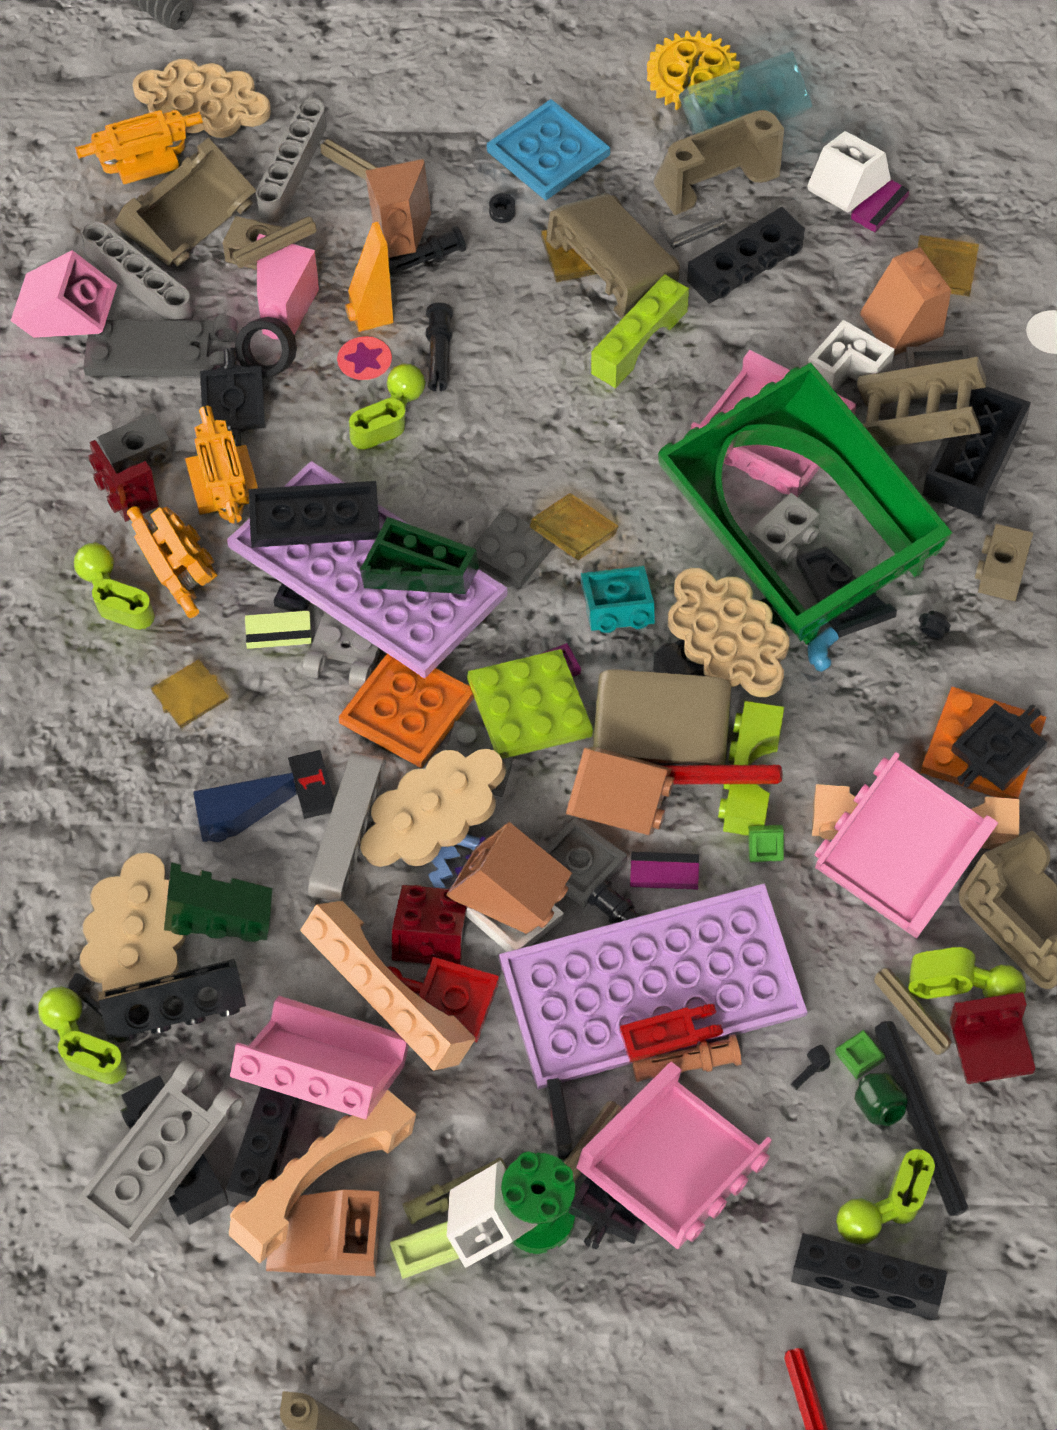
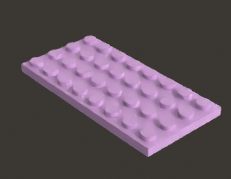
(407, 625)
(586, 985)

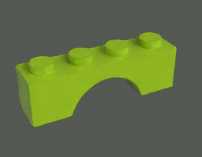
(618, 351)
(758, 735)

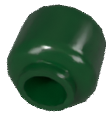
(881, 1099)

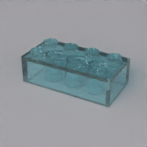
(767, 86)

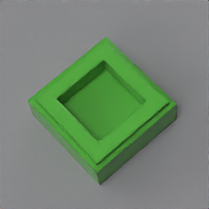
(766, 843)
(860, 1054)

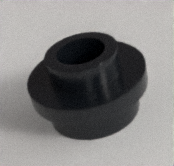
(934, 624)

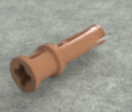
(703, 1056)

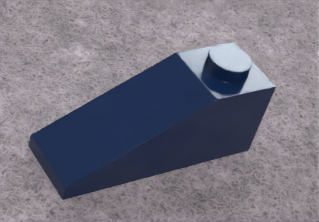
(235, 807)

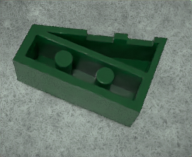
(418, 561)
(216, 907)

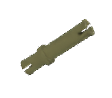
(417, 1208)

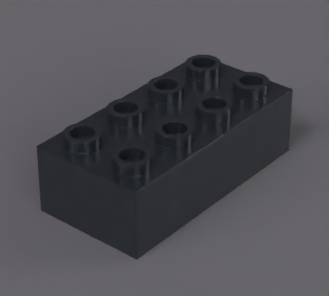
(972, 464)

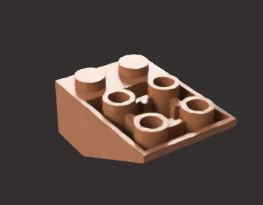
(331, 1234)

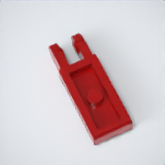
(667, 1032)

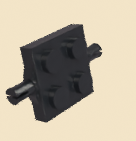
(235, 395)
(999, 746)
(604, 1214)

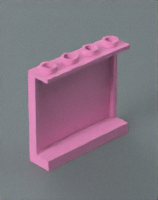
(770, 464)
(903, 845)
(322, 1058)
(671, 1158)

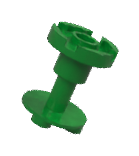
(540, 1192)

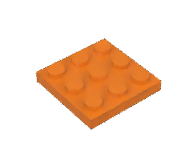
(406, 710)
(958, 715)

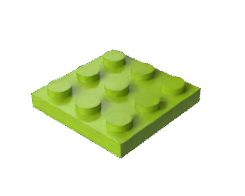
(529, 704)

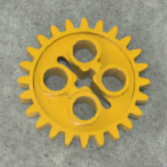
(676, 61)

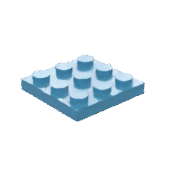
(548, 149)

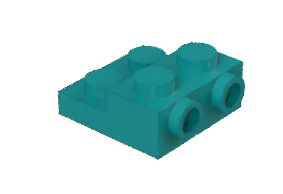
(618, 599)

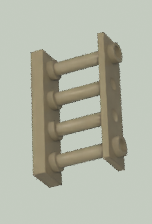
(917, 383)

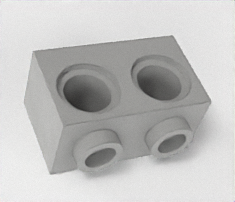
(779, 528)

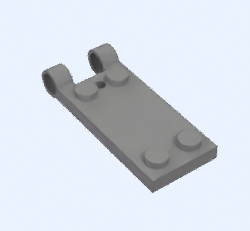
(328, 644)
(158, 1153)

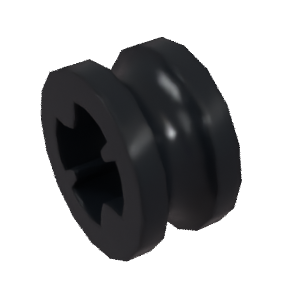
(496, 202)

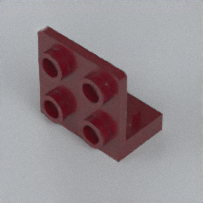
(125, 489)
(427, 926)
(992, 1038)

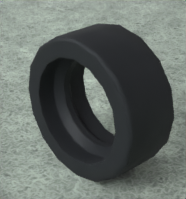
(283, 333)

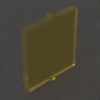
(189, 693)

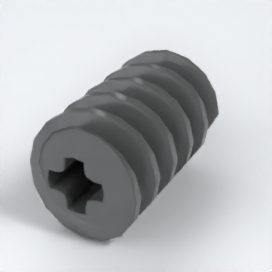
(169, 12)

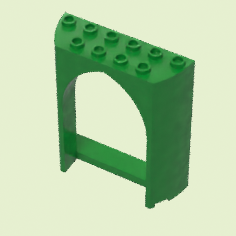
(813, 421)

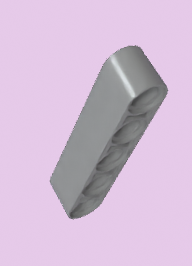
(291, 160)
(136, 272)
(346, 827)

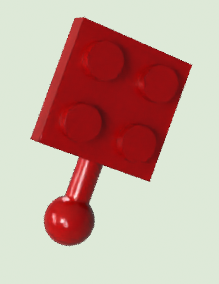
(456, 992)

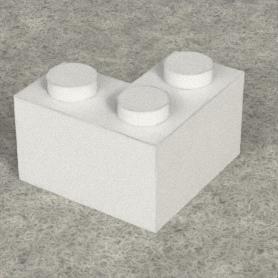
(850, 354)

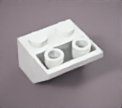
(849, 172)
(480, 1219)

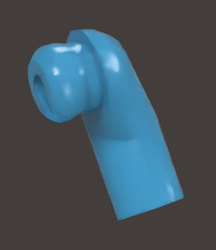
(818, 649)

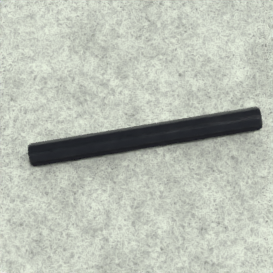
(921, 1118)

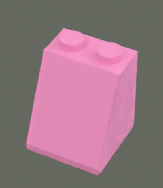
(286, 285)
(64, 298)

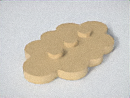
(220, 96)
(728, 631)
(433, 807)
(128, 927)

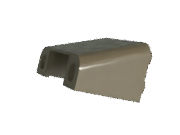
(745, 142)

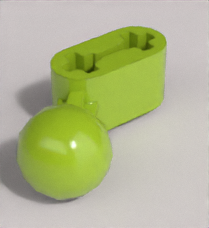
(387, 417)
(112, 599)
(954, 973)
(60, 1011)
(862, 1220)

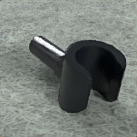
(80, 985)
(820, 1062)

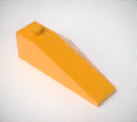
(370, 288)

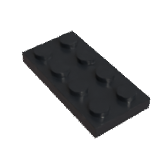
(313, 514)

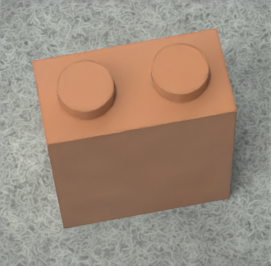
(400, 204)
(908, 303)
(620, 791)
(511, 880)

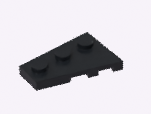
(827, 574)

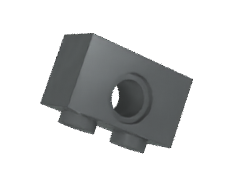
(142, 434)

